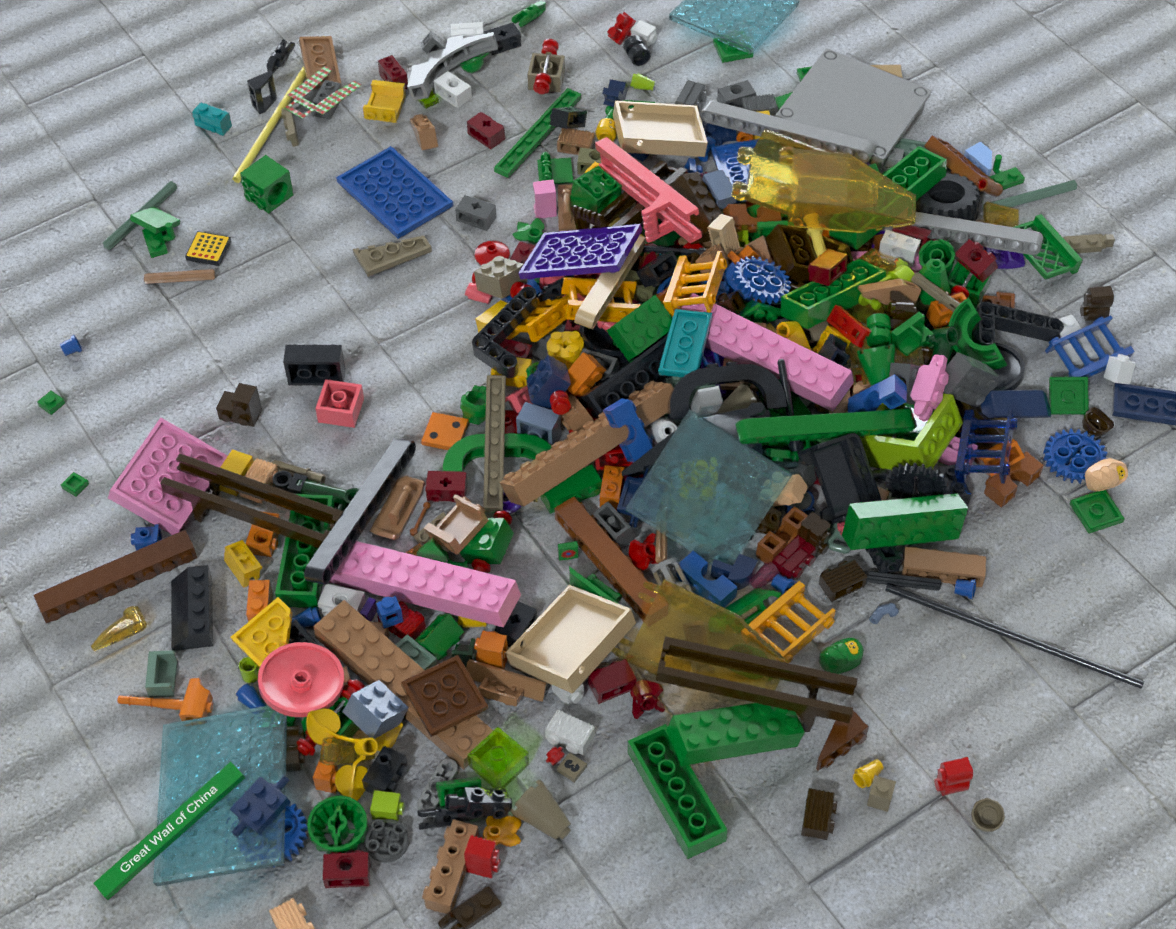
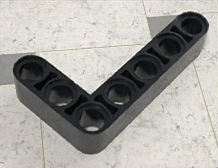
(1013, 321)
(502, 330)

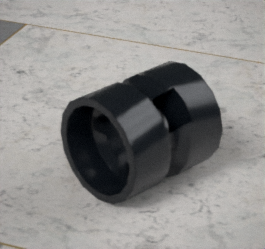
(637, 50)

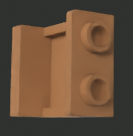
(458, 525)

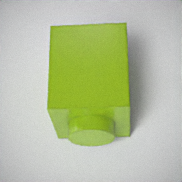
(386, 805)

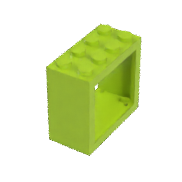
(927, 447)

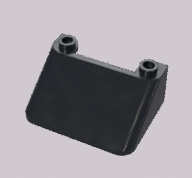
(842, 474)

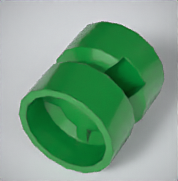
(880, 330)

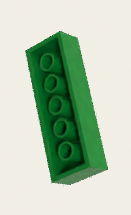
(815, 301)
(904, 521)
(296, 555)
(733, 732)
(677, 793)

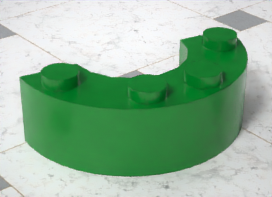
(964, 320)

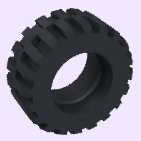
(952, 198)

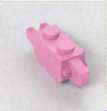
(929, 387)

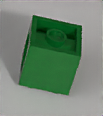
(266, 184)
(594, 190)

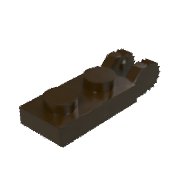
(472, 910)

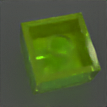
(498, 759)

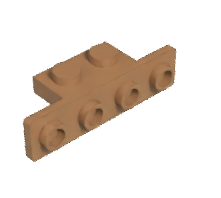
(505, 685)

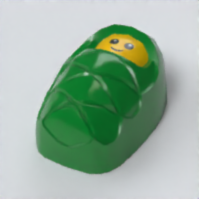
(842, 656)

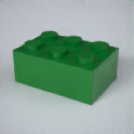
(641, 327)

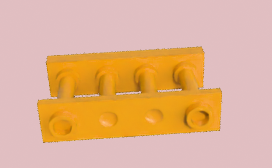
(682, 277)
(613, 312)
(543, 318)
(782, 607)

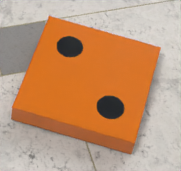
(444, 431)

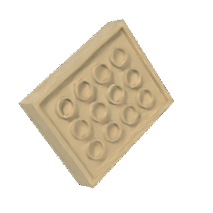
(659, 129)
(571, 638)

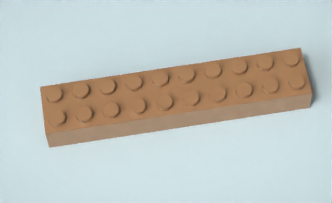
(581, 447)
(378, 658)

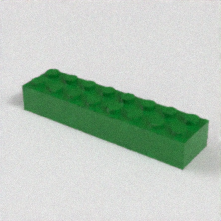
(915, 173)

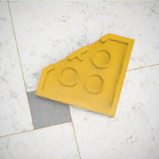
(265, 631)

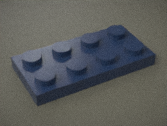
(1144, 403)

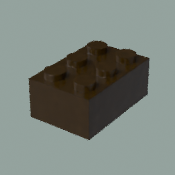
(792, 251)

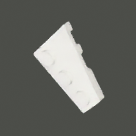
(1071, 326)

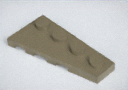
(391, 254)

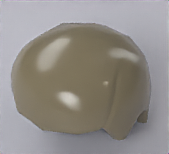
(987, 815)

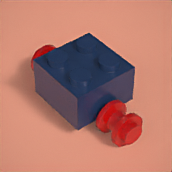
(549, 385)

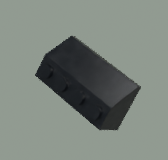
(192, 609)

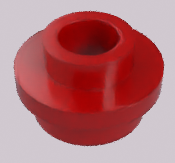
(555, 755)

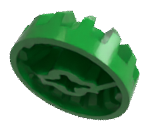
(330, 813)

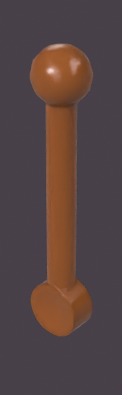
(413, 531)

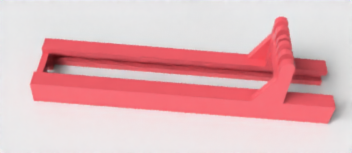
(650, 192)

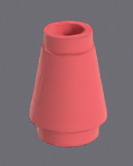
(473, 294)

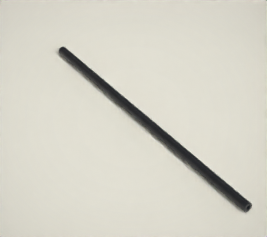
(1015, 636)

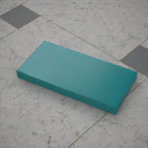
(685, 343)

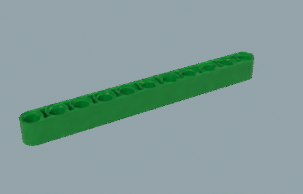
(824, 426)

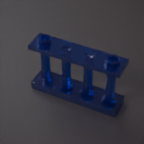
(968, 438)

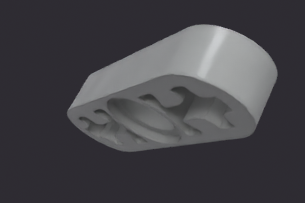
(437, 777)

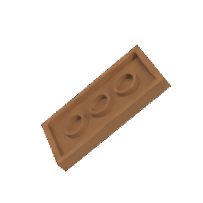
(317, 53)

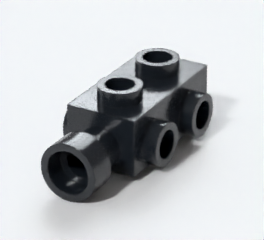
(886, 558)
(480, 802)

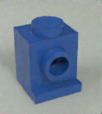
(145, 536)
(387, 607)

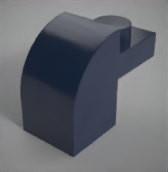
(615, 92)
(739, 573)

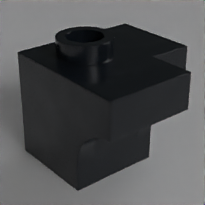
(835, 350)

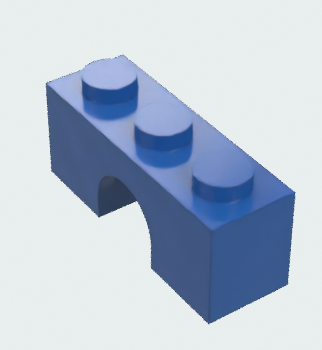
(889, 391)
(637, 442)
(718, 591)

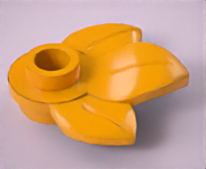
(503, 829)

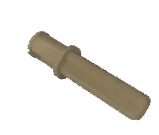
(935, 291)
(312, 476)

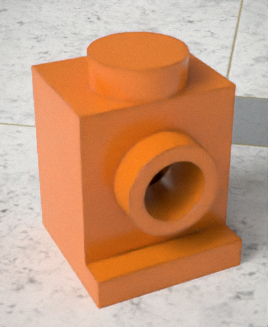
(325, 777)

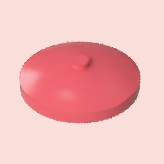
(300, 679)

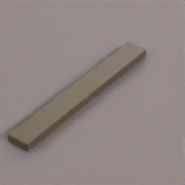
(494, 443)

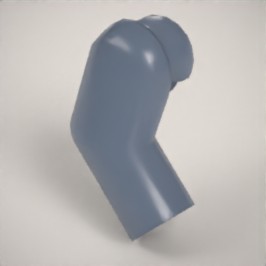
(882, 610)

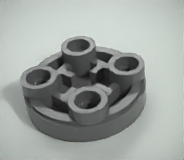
(386, 840)

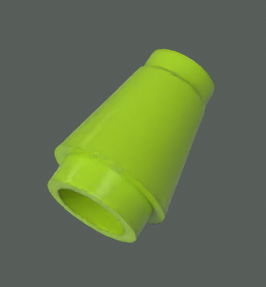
(641, 82)

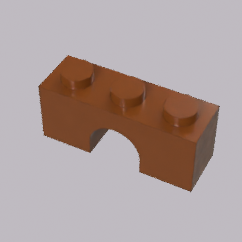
(744, 221)
(1025, 471)
(773, 543)

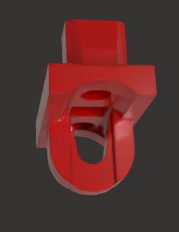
(624, 23)

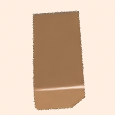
(565, 214)
(398, 507)

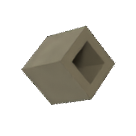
(881, 793)

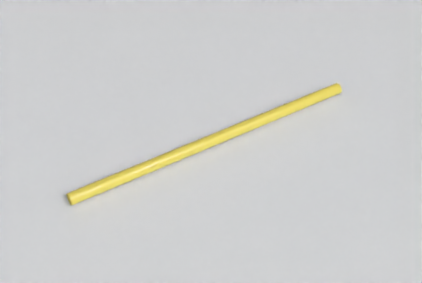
(269, 127)

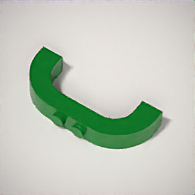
(474, 447)

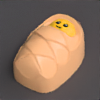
(1106, 474)

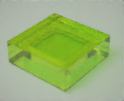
(430, 101)

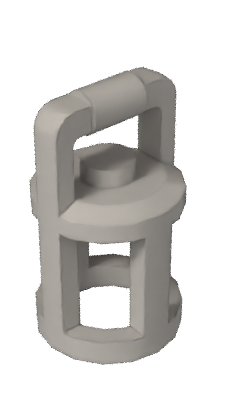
(666, 568)

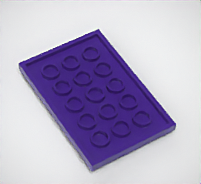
(580, 252)

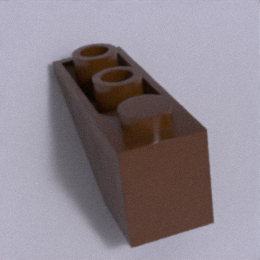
(841, 739)

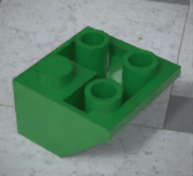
(760, 312)

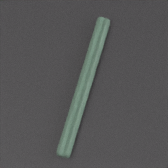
(1037, 194)
(128, 225)

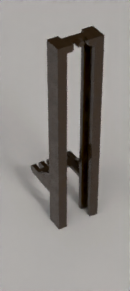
(587, 219)
(203, 501)
(804, 707)

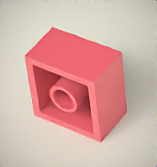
(339, 403)

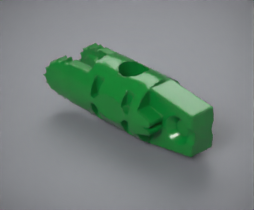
(529, 13)

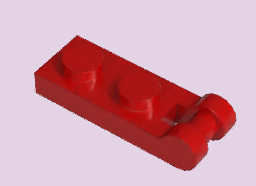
(848, 326)

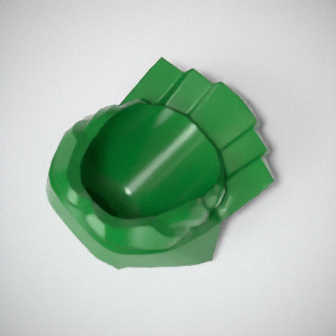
(474, 405)

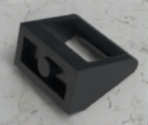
(255, 85)

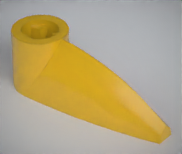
(793, 331)

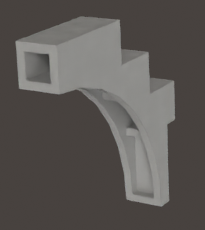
(440, 61)

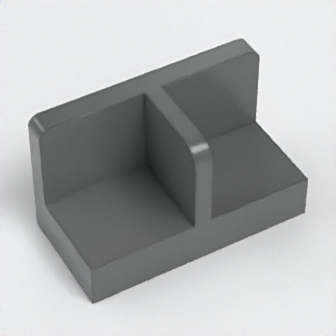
(432, 43)

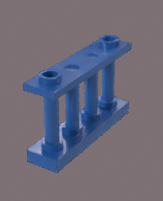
(1090, 367)

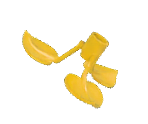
(348, 779)

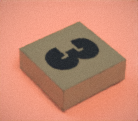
(572, 767)

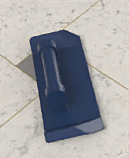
(1022, 403)

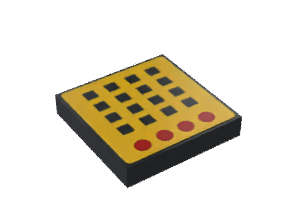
(208, 248)

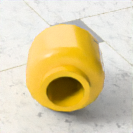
(606, 128)

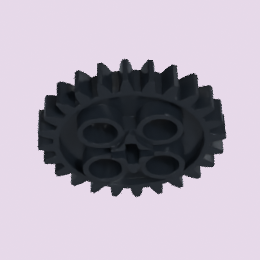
(903, 482)

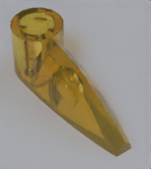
(875, 258)
(123, 628)
(339, 752)

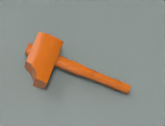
(195, 705)

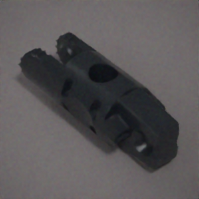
(279, 55)
(553, 290)
(439, 821)

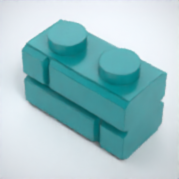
(212, 118)

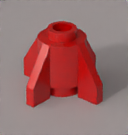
(643, 553)

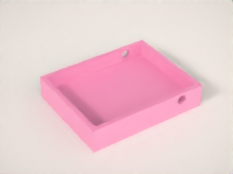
(139, 484)

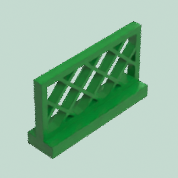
(1052, 242)

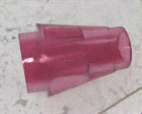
(764, 575)

